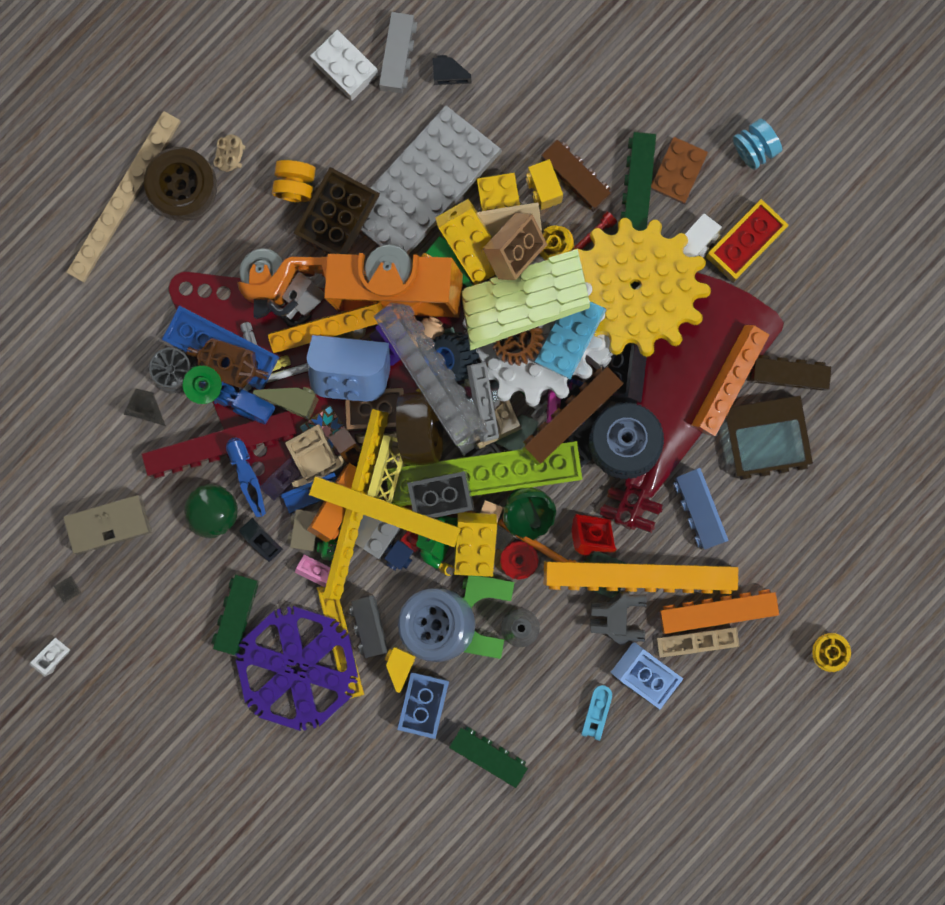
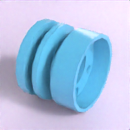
(757, 144)

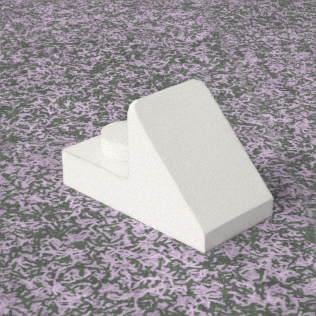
(49, 657)

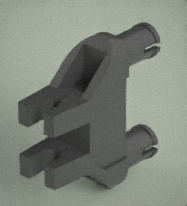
(616, 617)

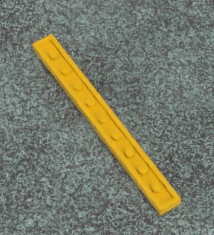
(352, 519)

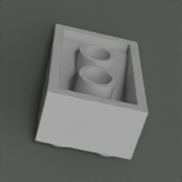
(375, 535)

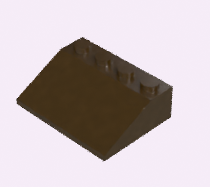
(336, 213)

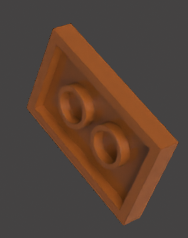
(679, 170)

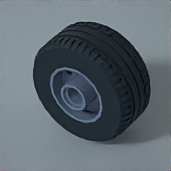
(631, 423)

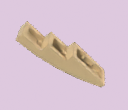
(698, 642)

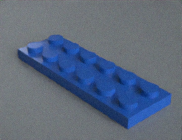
(194, 331)

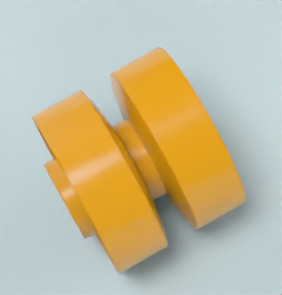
(294, 176)

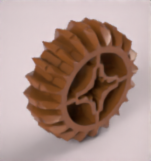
(527, 352)

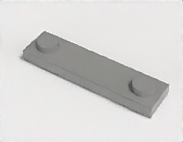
(483, 398)

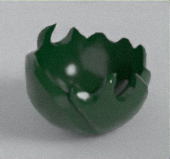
(210, 511)
(529, 513)

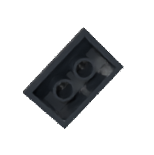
(630, 369)

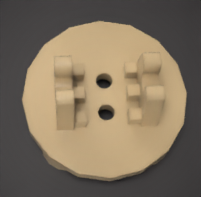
(229, 153)

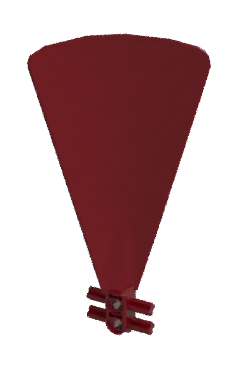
(679, 382)

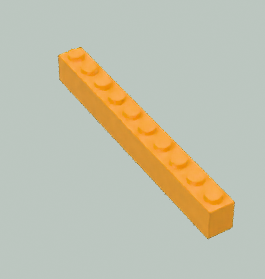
(640, 576)

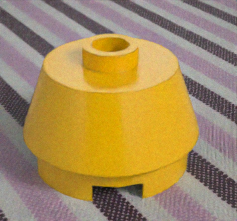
(558, 241)
(831, 652)

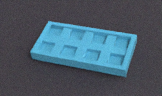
(569, 340)

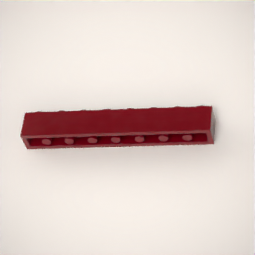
(214, 445)

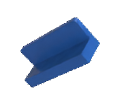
(300, 498)

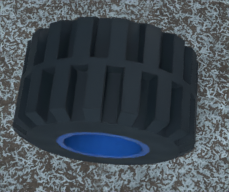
(456, 352)

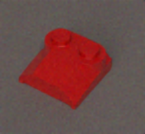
(592, 534)

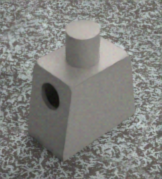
(304, 293)

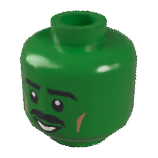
(327, 549)

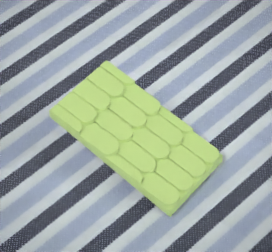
(535, 298)

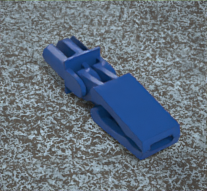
(244, 403)
(238, 455)

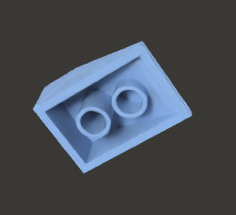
(646, 675)

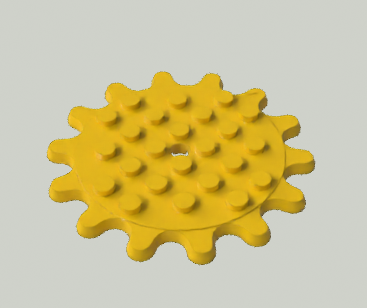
(665, 291)

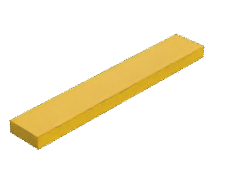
(333, 609)

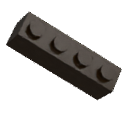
(791, 374)

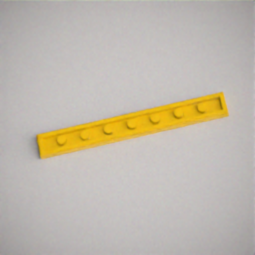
(385, 511)

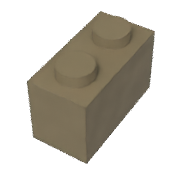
(300, 537)

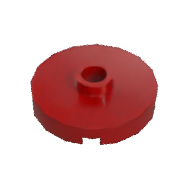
(522, 550)

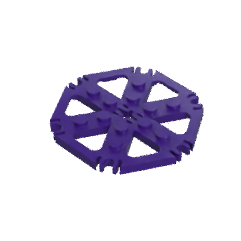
(293, 650)

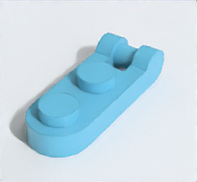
(597, 712)

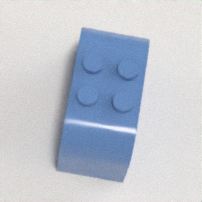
(348, 368)

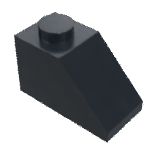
(448, 71)
(260, 539)

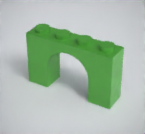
(476, 589)

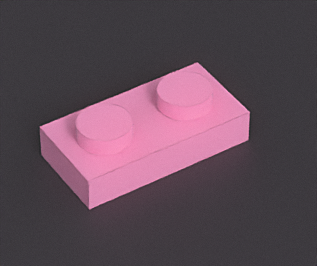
(313, 570)

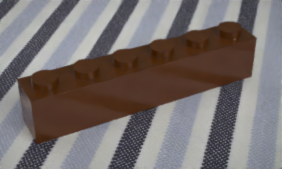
(568, 419)

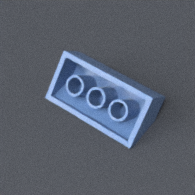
(701, 509)

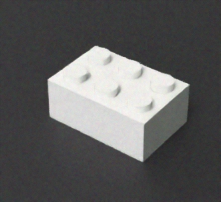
(344, 65)

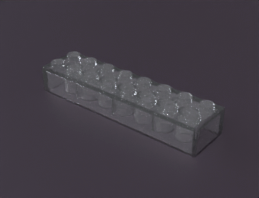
(431, 374)

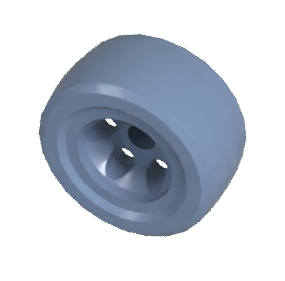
(456, 628)

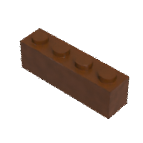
(576, 175)

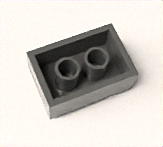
(441, 495)

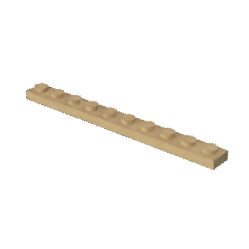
(122, 198)

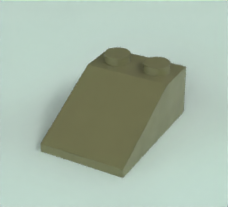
(296, 400)

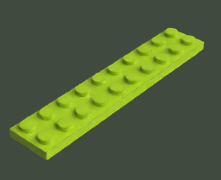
(496, 471)

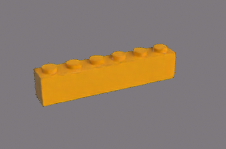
(327, 326)

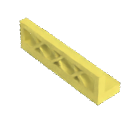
(380, 469)

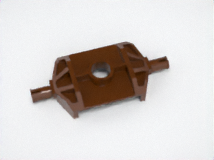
(242, 362)

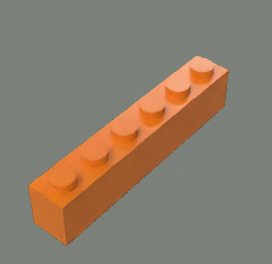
(730, 380)
(718, 612)

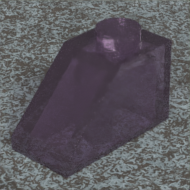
(281, 479)

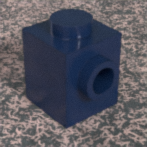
(398, 556)

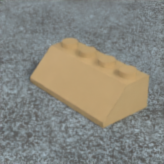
(497, 218)

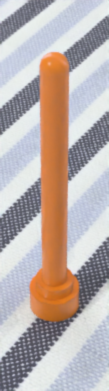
(540, 547)

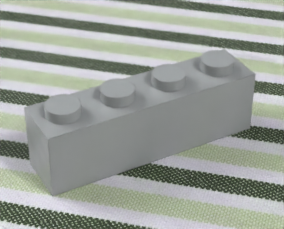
(397, 51)

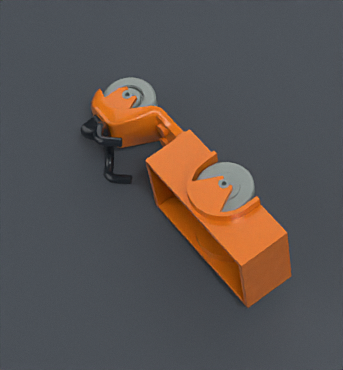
(428, 285)

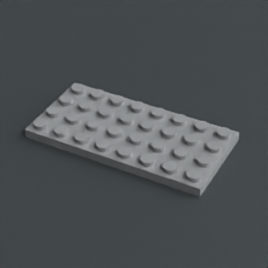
(427, 180)

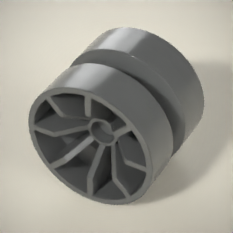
(169, 369)

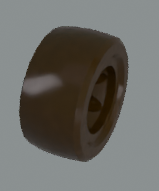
(165, 165)
(418, 430)

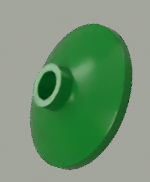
(198, 394)

